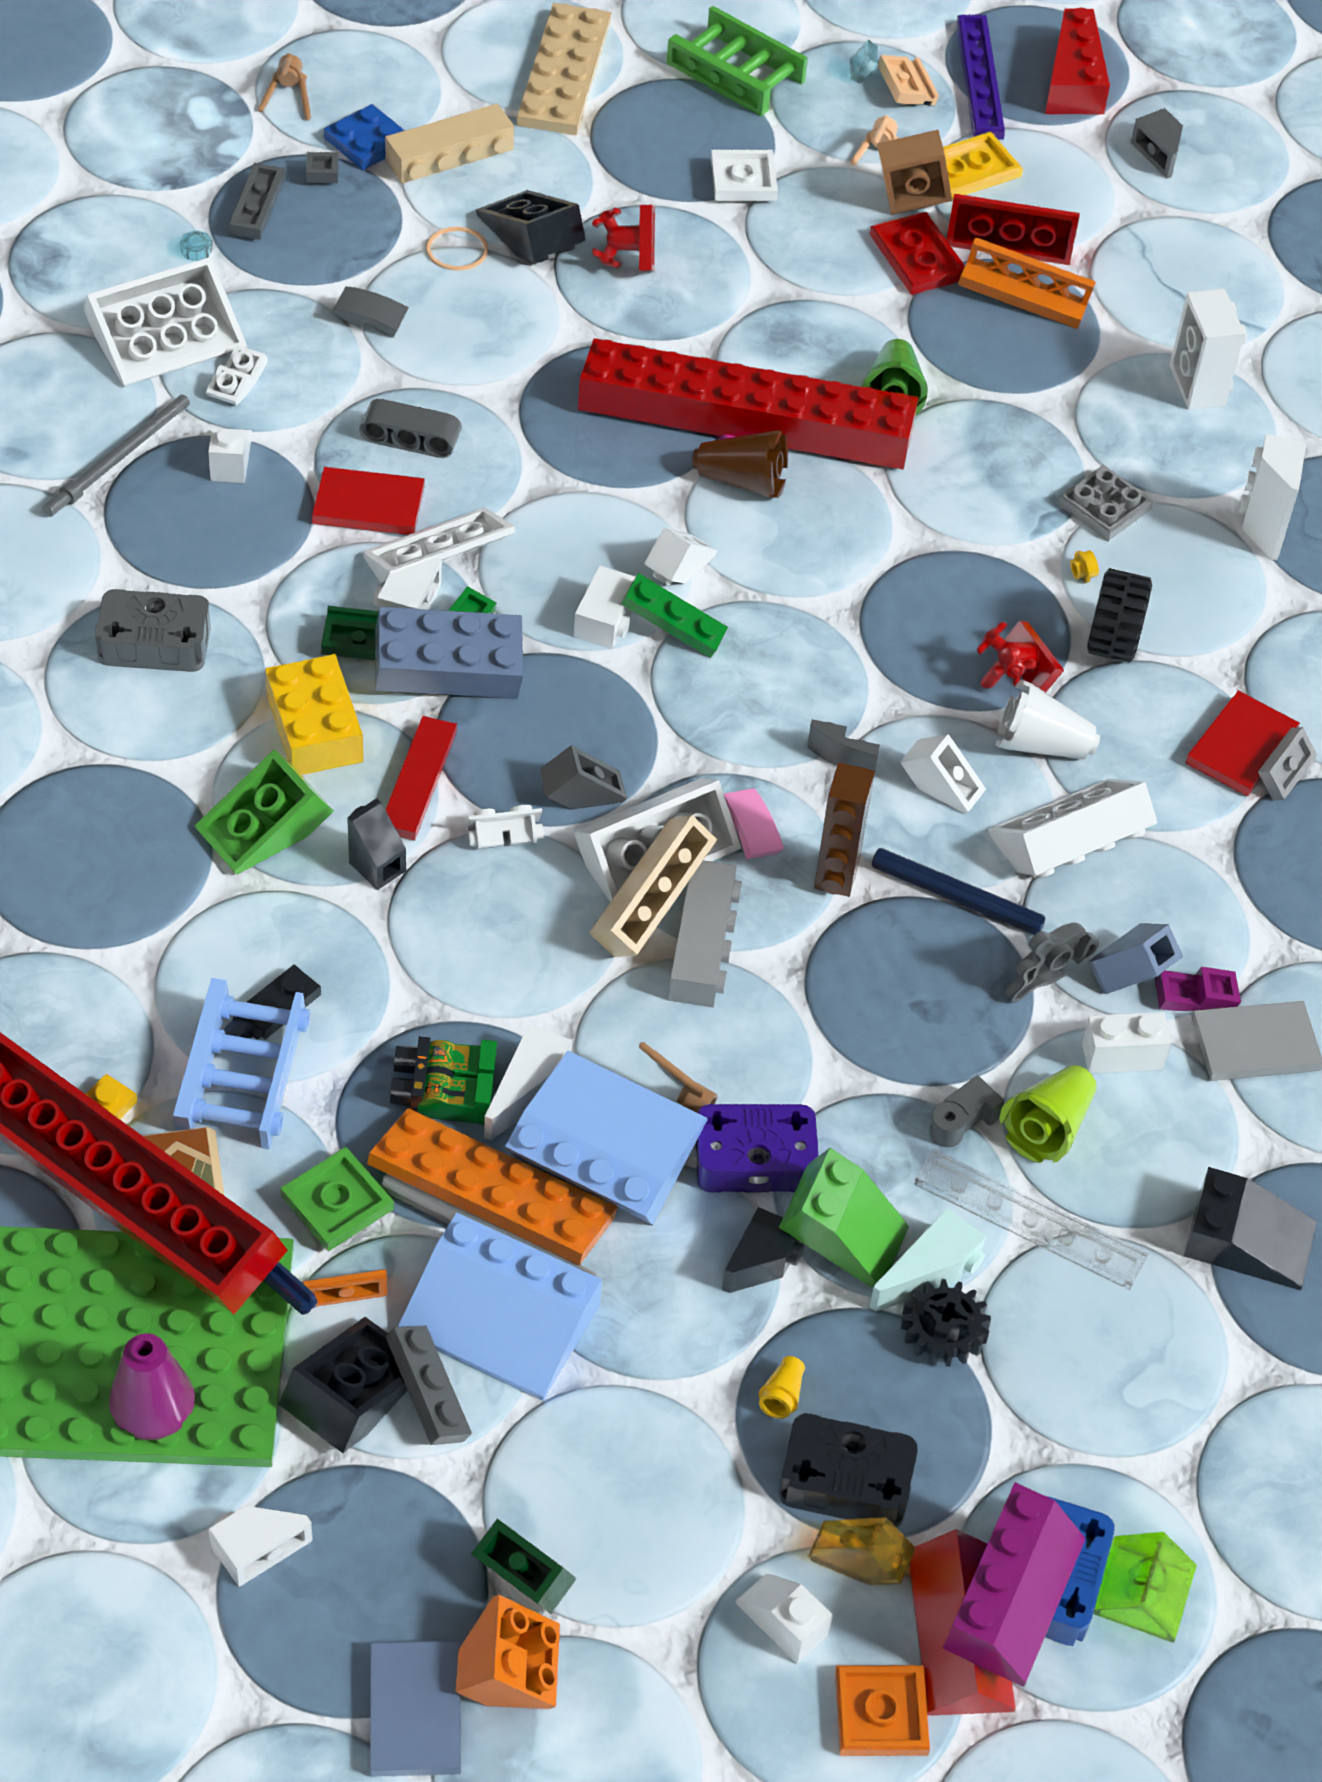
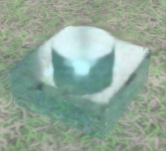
(864, 62)

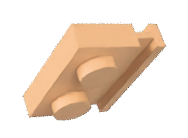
(907, 80)

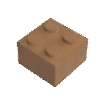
(914, 172)

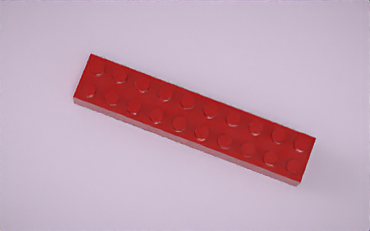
(747, 400)
(132, 1181)

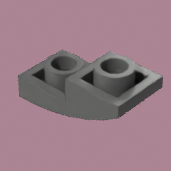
(366, 306)
(831, 744)

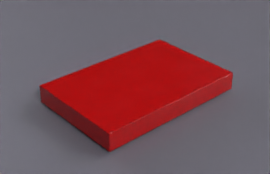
(918, 252)
(368, 500)
(1240, 742)

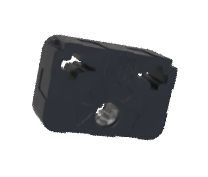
(845, 1482)

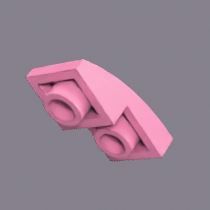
(754, 824)

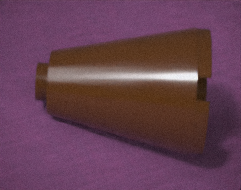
(746, 462)

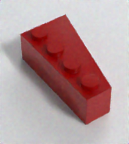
(1079, 69)

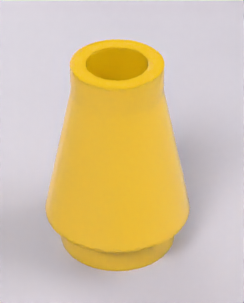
(782, 1390)

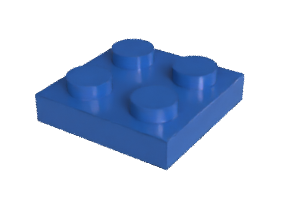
(362, 135)

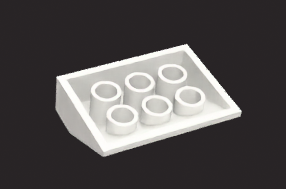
(164, 322)

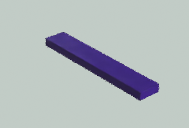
(980, 75)

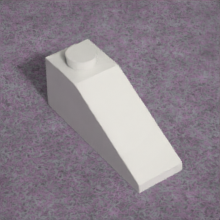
(527, 1072)

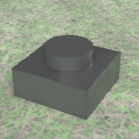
(322, 167)

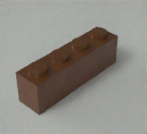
(844, 829)

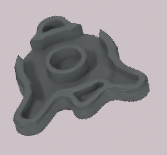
(1048, 956)

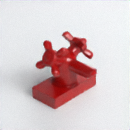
(628, 237)
(1019, 655)

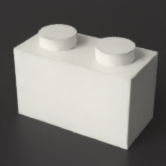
(600, 614)
(1126, 1042)

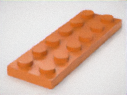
(493, 1186)

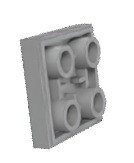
(1105, 502)

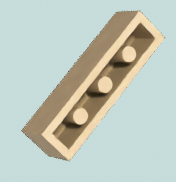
(449, 143)
(653, 886)

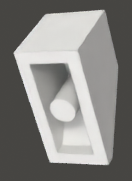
(229, 454)
(678, 556)
(410, 587)
(943, 772)
(257, 1539)
(787, 1614)

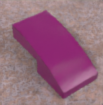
(1203, 991)

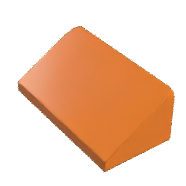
(349, 1287)

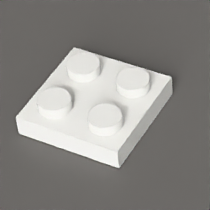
(744, 175)

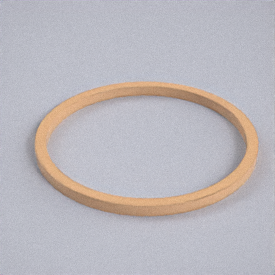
(463, 229)

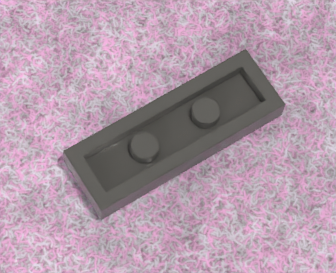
(257, 201)
(428, 1385)

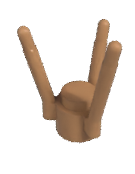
(288, 74)
(693, 1094)

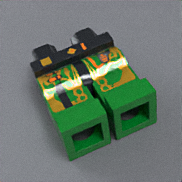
(448, 1079)

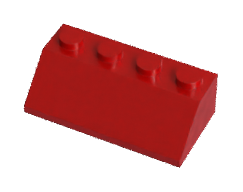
(1023, 228)

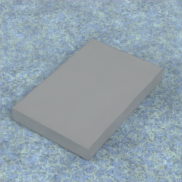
(1257, 1040)

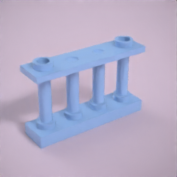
(211, 1040)

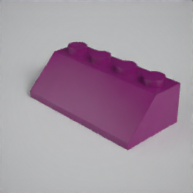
(1016, 1586)

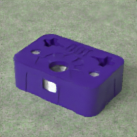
(755, 1147)

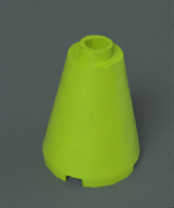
(1049, 1114)

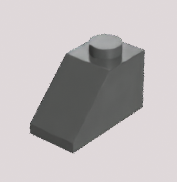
(1158, 139)
(581, 780)

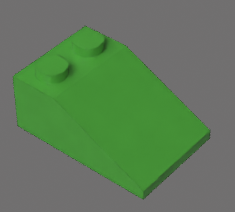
(263, 814)
(845, 1218)

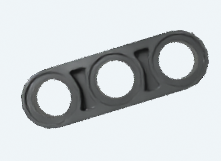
(410, 428)

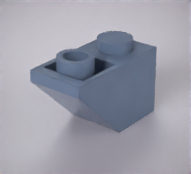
(1135, 957)

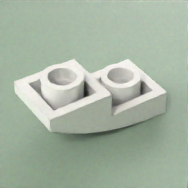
(238, 376)

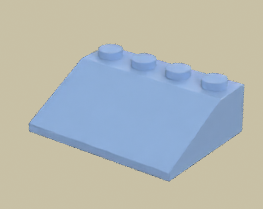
(606, 1136)
(502, 1305)

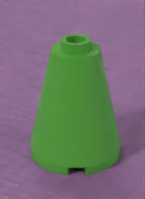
(898, 372)

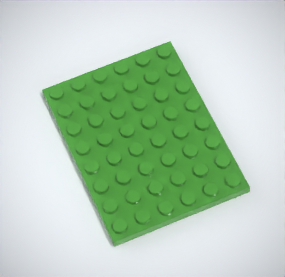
(63, 1326)

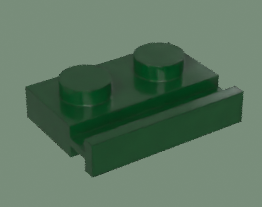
(349, 633)

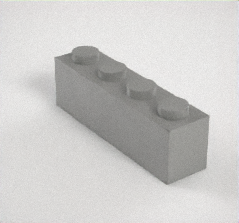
(702, 934)

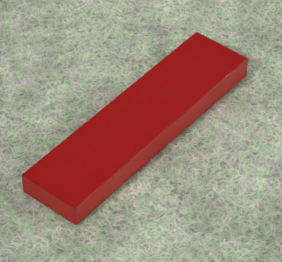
(420, 775)

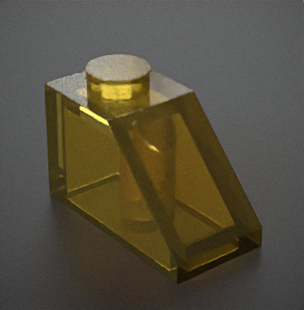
(863, 1550)

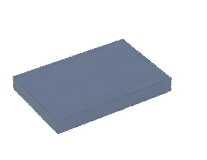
(414, 1709)

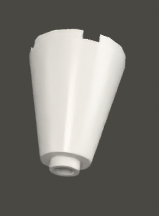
(1045, 726)

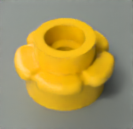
(1084, 565)

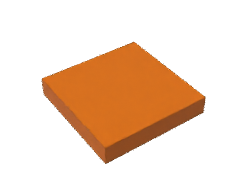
(882, 1710)

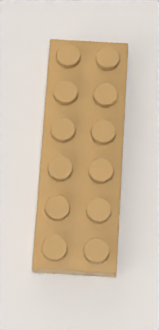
(564, 69)

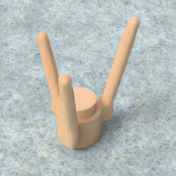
(882, 131)

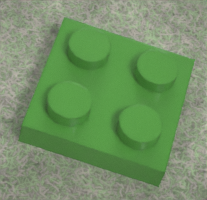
(337, 1198)

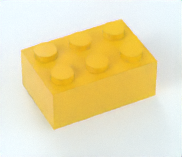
(314, 714)

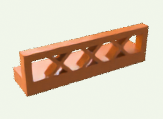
(1025, 288)

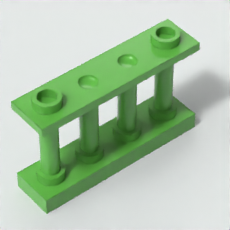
(727, 79)

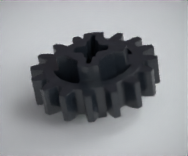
(927, 1316)

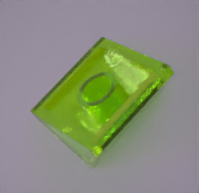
(1146, 1584)

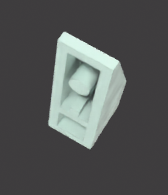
(942, 1252)

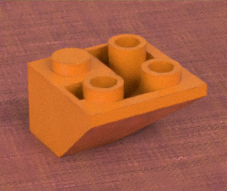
(510, 1658)

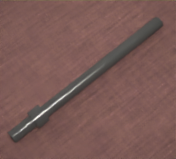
(73, 489)

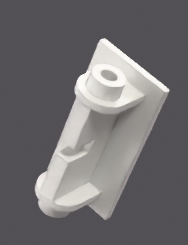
(491, 825)

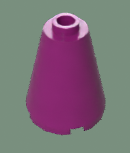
(150, 1390)

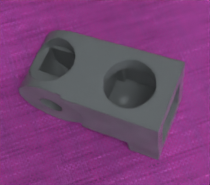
(964, 1110)

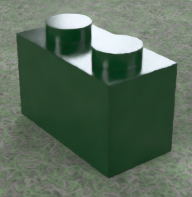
(524, 1566)

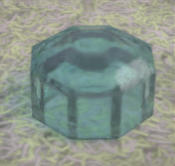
(196, 245)

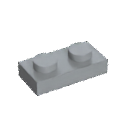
(1287, 763)

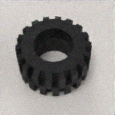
(1119, 615)

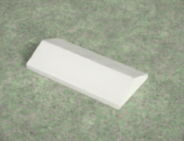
(438, 542)

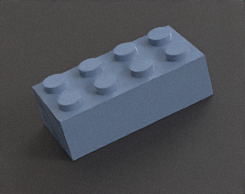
(448, 652)

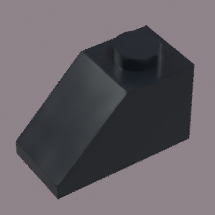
(761, 1253)

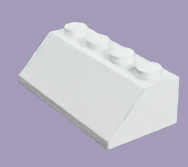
(1075, 826)
(619, 842)

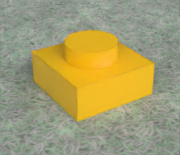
(113, 1096)

